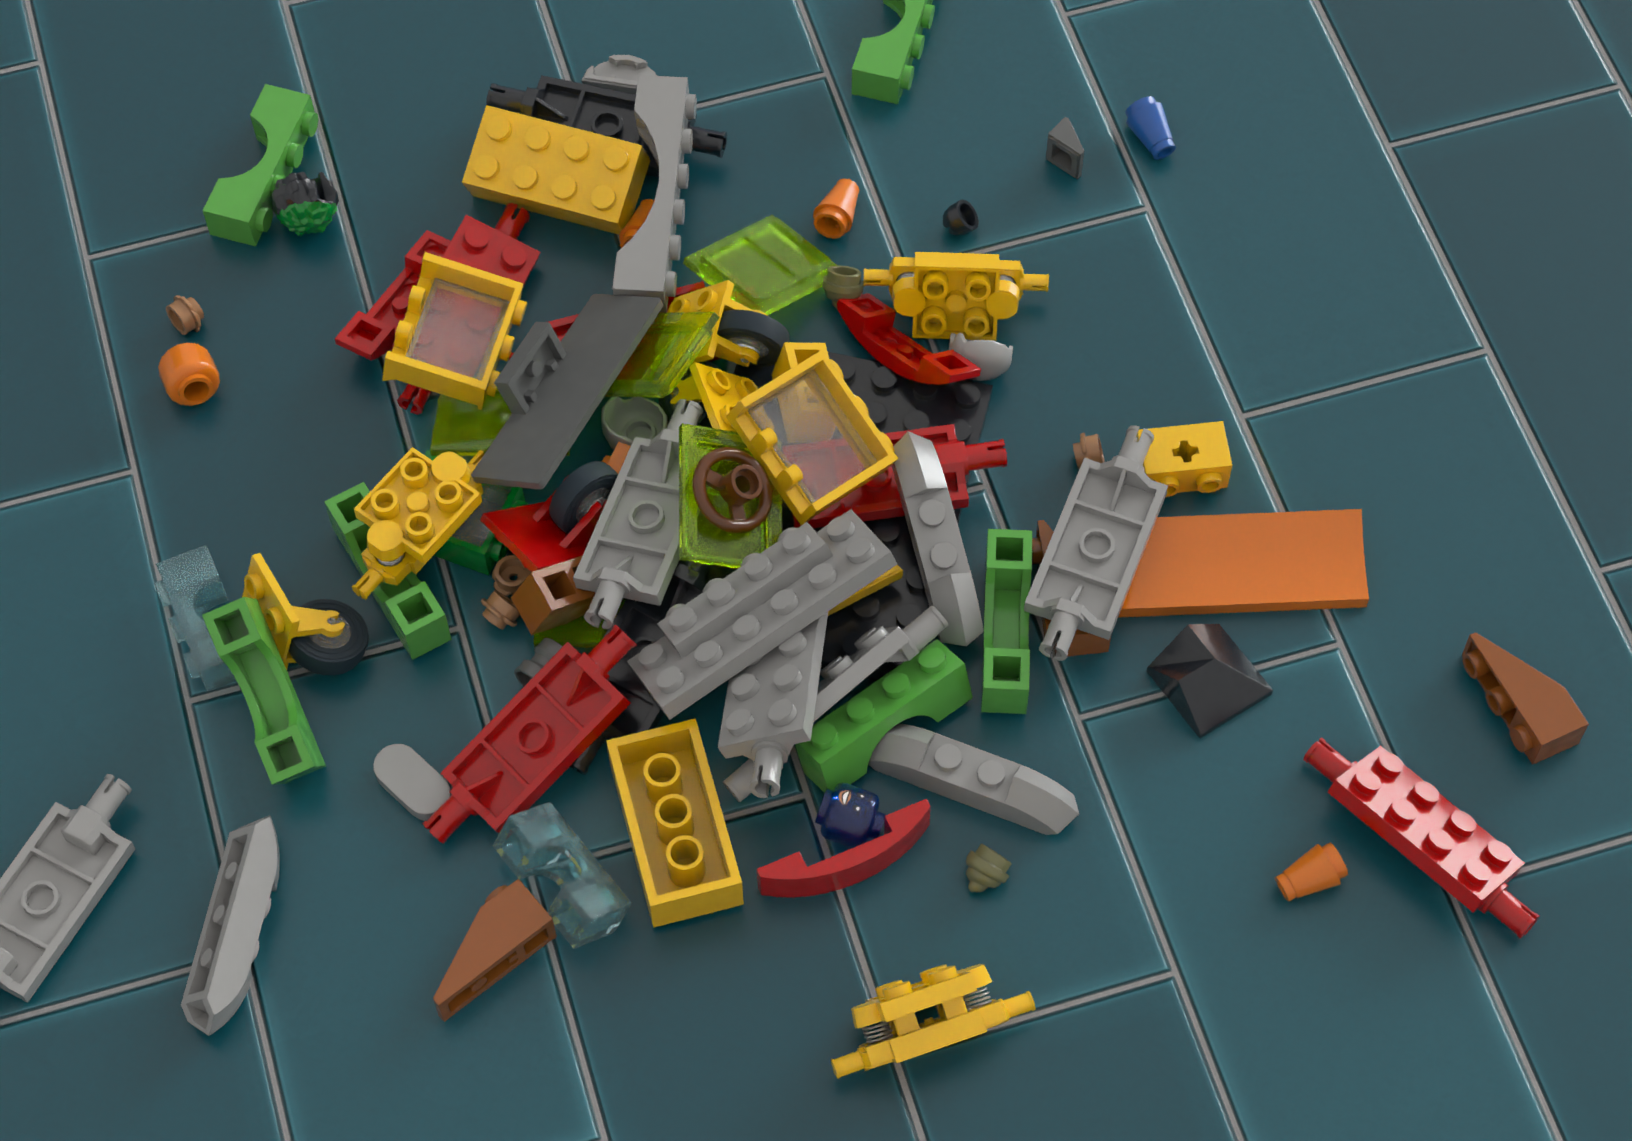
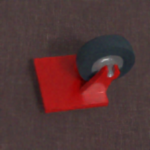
(561, 525)

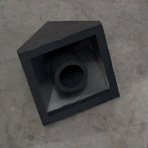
(1207, 677)

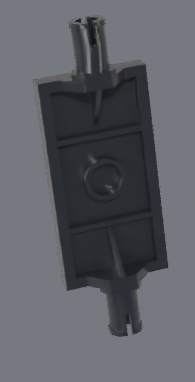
(594, 111)
(639, 623)

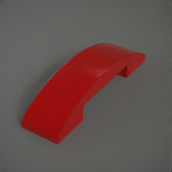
(873, 328)
(375, 331)
(794, 879)

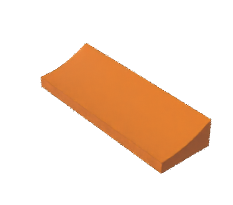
(1251, 564)

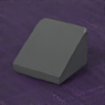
(1065, 148)

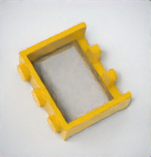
(455, 330)
(812, 436)

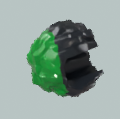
(303, 203)

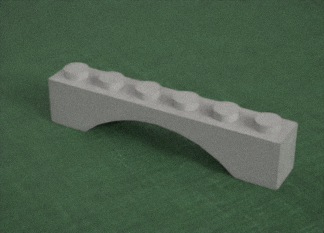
(662, 122)

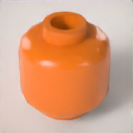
(189, 374)

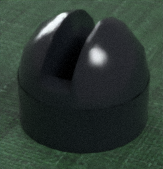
(960, 218)

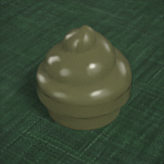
(842, 283)
(986, 869)

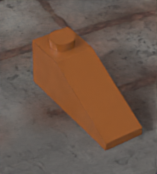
(551, 598)
(500, 938)

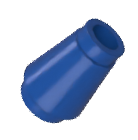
(1151, 126)

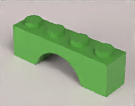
(885, 60)
(242, 204)
(411, 604)
(1005, 622)
(278, 718)
(844, 740)

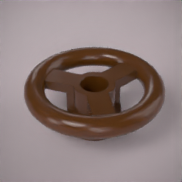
(735, 488)

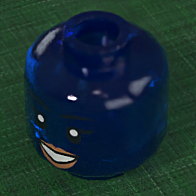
(850, 815)

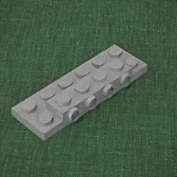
(758, 608)

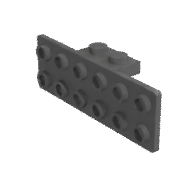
(559, 385)

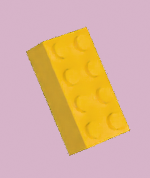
(556, 170)
(675, 823)

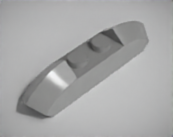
(936, 538)
(974, 778)
(232, 926)

